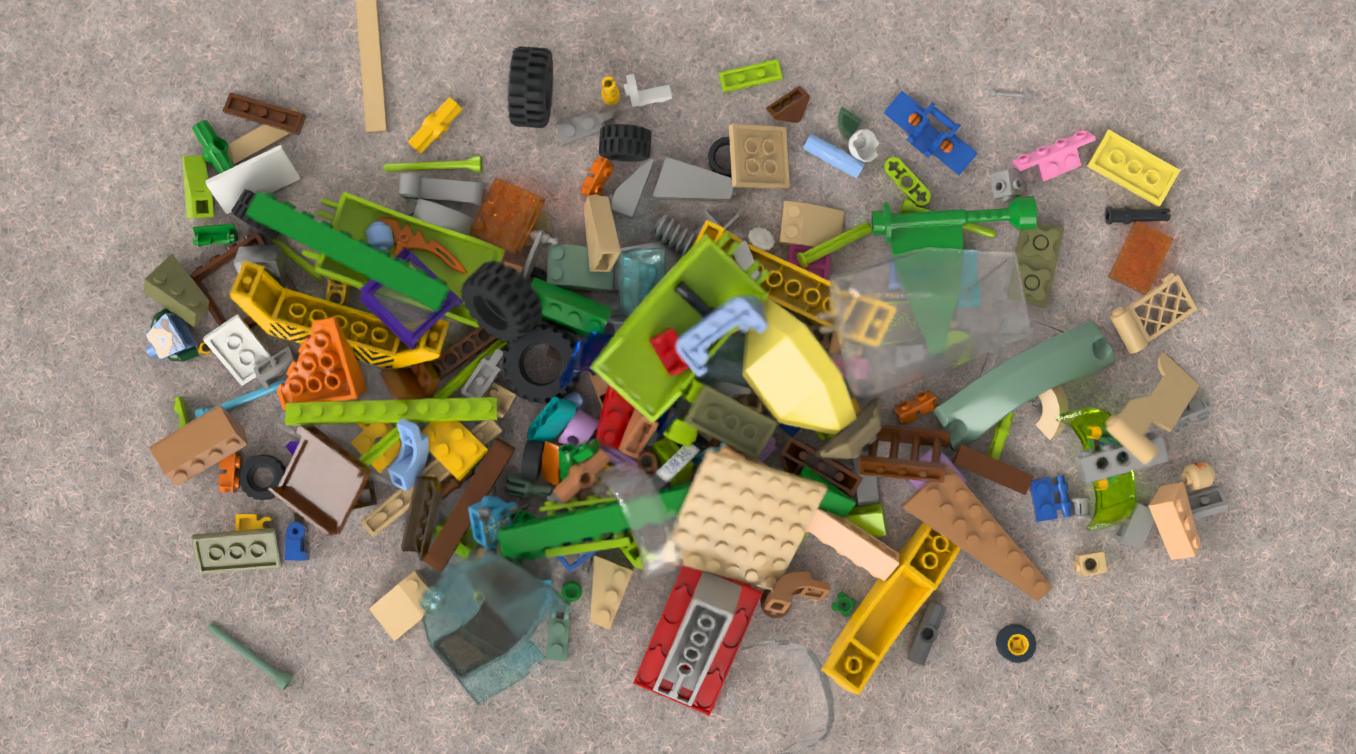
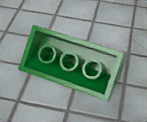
(570, 310)

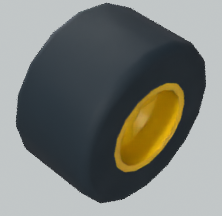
(1022, 648)

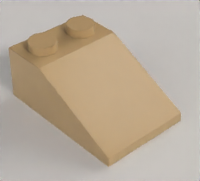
(809, 224)
(400, 607)

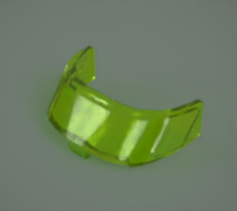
(1119, 499)

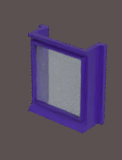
(401, 314)

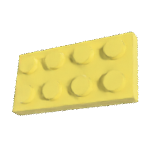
(1133, 168)

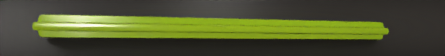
(445, 392)

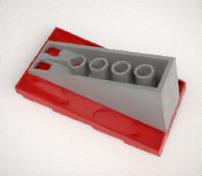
(697, 638)

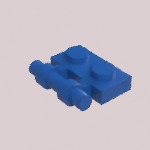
(1044, 501)

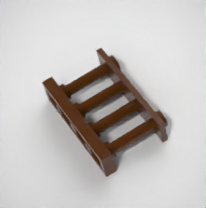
(905, 468)

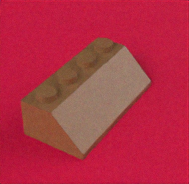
(199, 445)

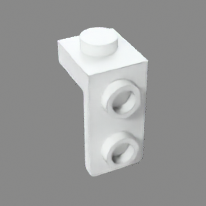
(646, 96)

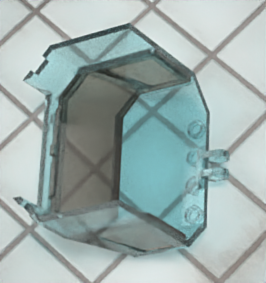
(484, 622)

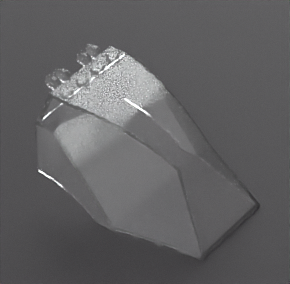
(923, 314)

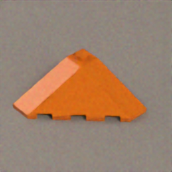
(324, 368)

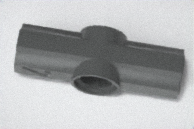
(921, 646)

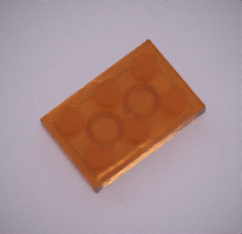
(1140, 258)

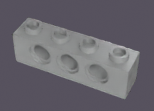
(1090, 472)

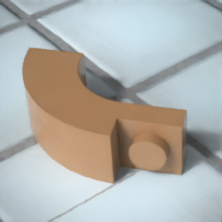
(791, 585)

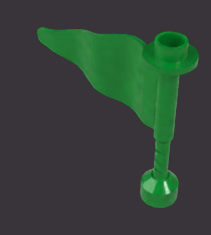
(944, 227)

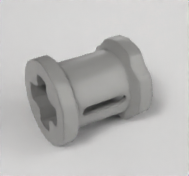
(1081, 508)

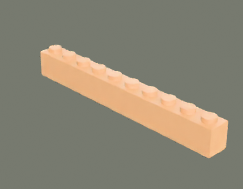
(843, 535)

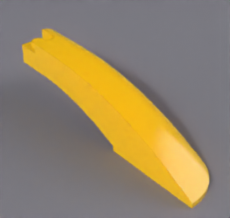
(889, 608)

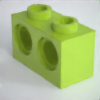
(665, 450)

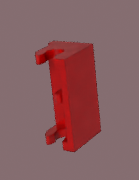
(665, 347)

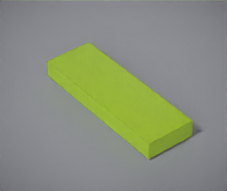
(750, 76)

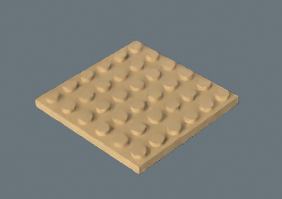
(745, 519)

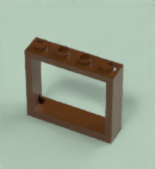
(218, 262)

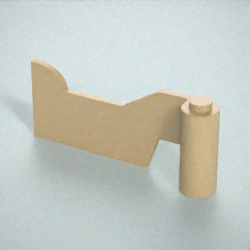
(1161, 408)

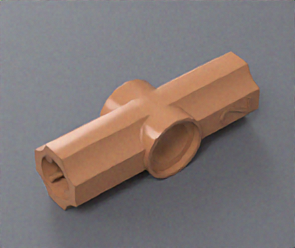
(574, 482)

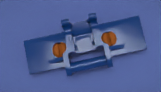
(925, 137)

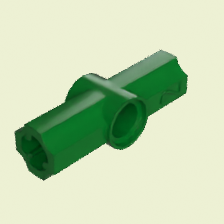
(214, 147)

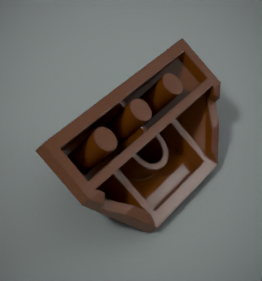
(798, 454)

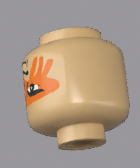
(1198, 475)

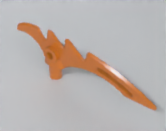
(405, 239)

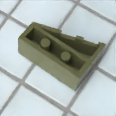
(177, 291)

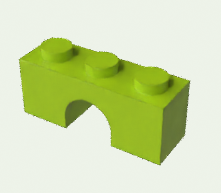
(679, 430)

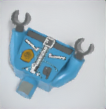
(487, 518)

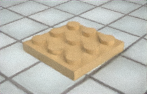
(759, 156)

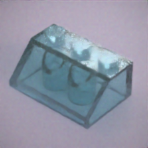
(638, 274)
(727, 363)

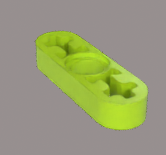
(922, 189)

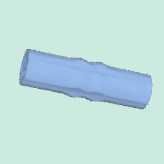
(831, 154)

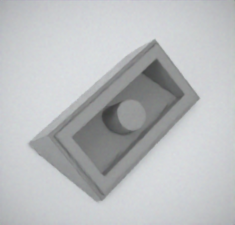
(1208, 502)

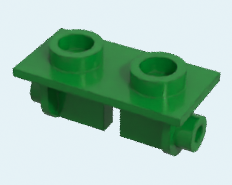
(214, 234)

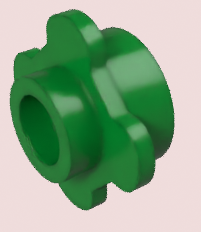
(842, 598)

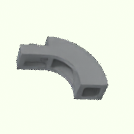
(439, 215)

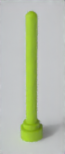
(473, 163)
(909, 207)

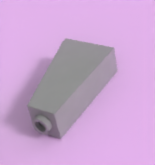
(692, 183)

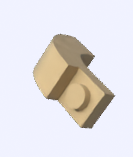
(1054, 403)

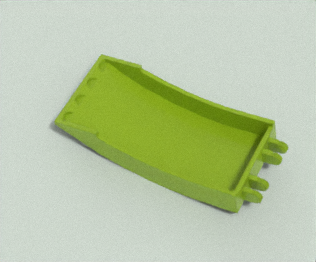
(356, 215)
(629, 358)

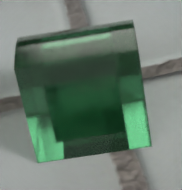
(847, 123)

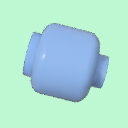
(379, 236)

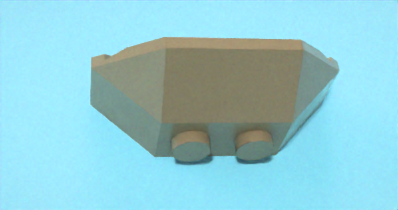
(855, 436)

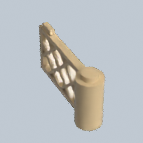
(1130, 327)

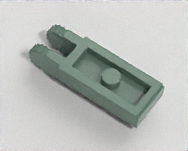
(558, 637)

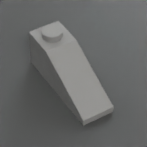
(630, 192)

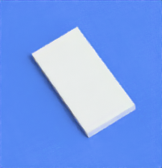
(260, 174)

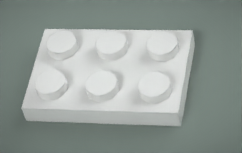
(237, 348)

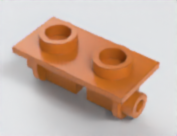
(602, 170)
(924, 402)
(230, 480)

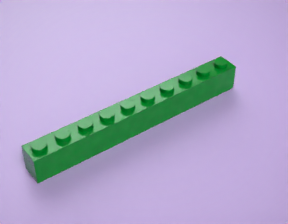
(347, 251)
(577, 524)

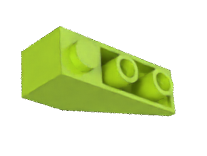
(197, 194)

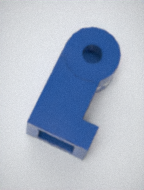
(294, 543)

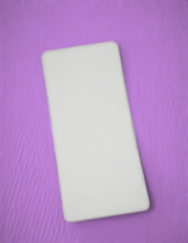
(744, 258)

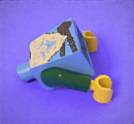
(172, 338)

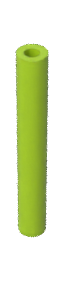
(297, 259)

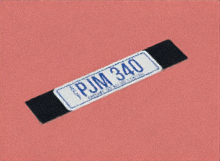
(678, 461)

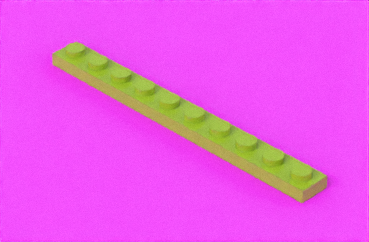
(391, 411)

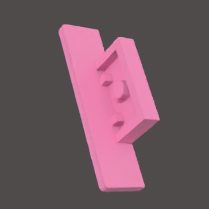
(1055, 158)

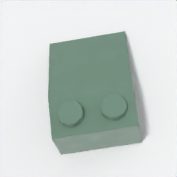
(570, 270)

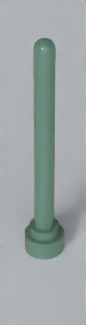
(281, 678)

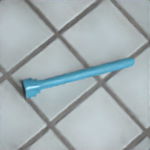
(243, 399)

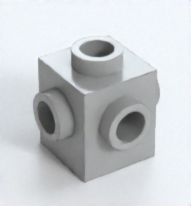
(1006, 185)

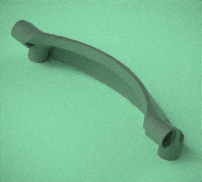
(1022, 378)

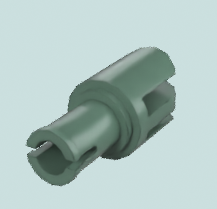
(525, 488)

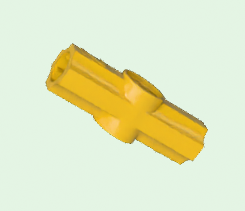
(435, 125)

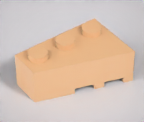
(1175, 521)

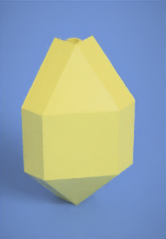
(795, 375)

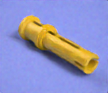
(610, 90)

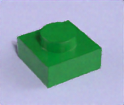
(586, 450)

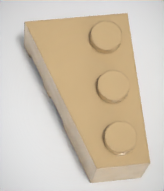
(608, 588)

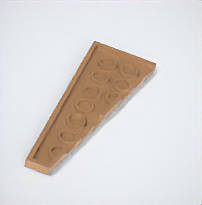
(963, 520)

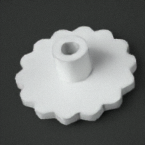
(761, 238)

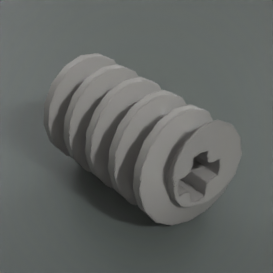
(673, 234)

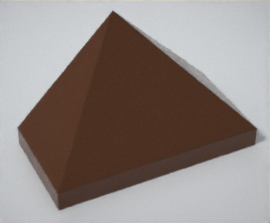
(790, 106)

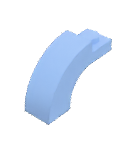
(411, 457)

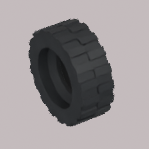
(248, 470)

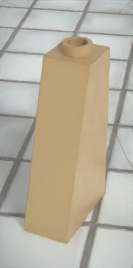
(600, 233)

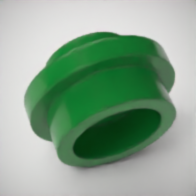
(571, 591)

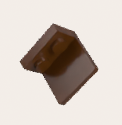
(413, 382)

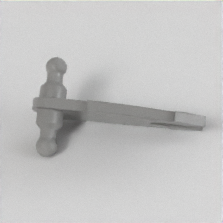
(540, 239)

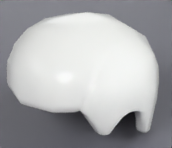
(863, 145)

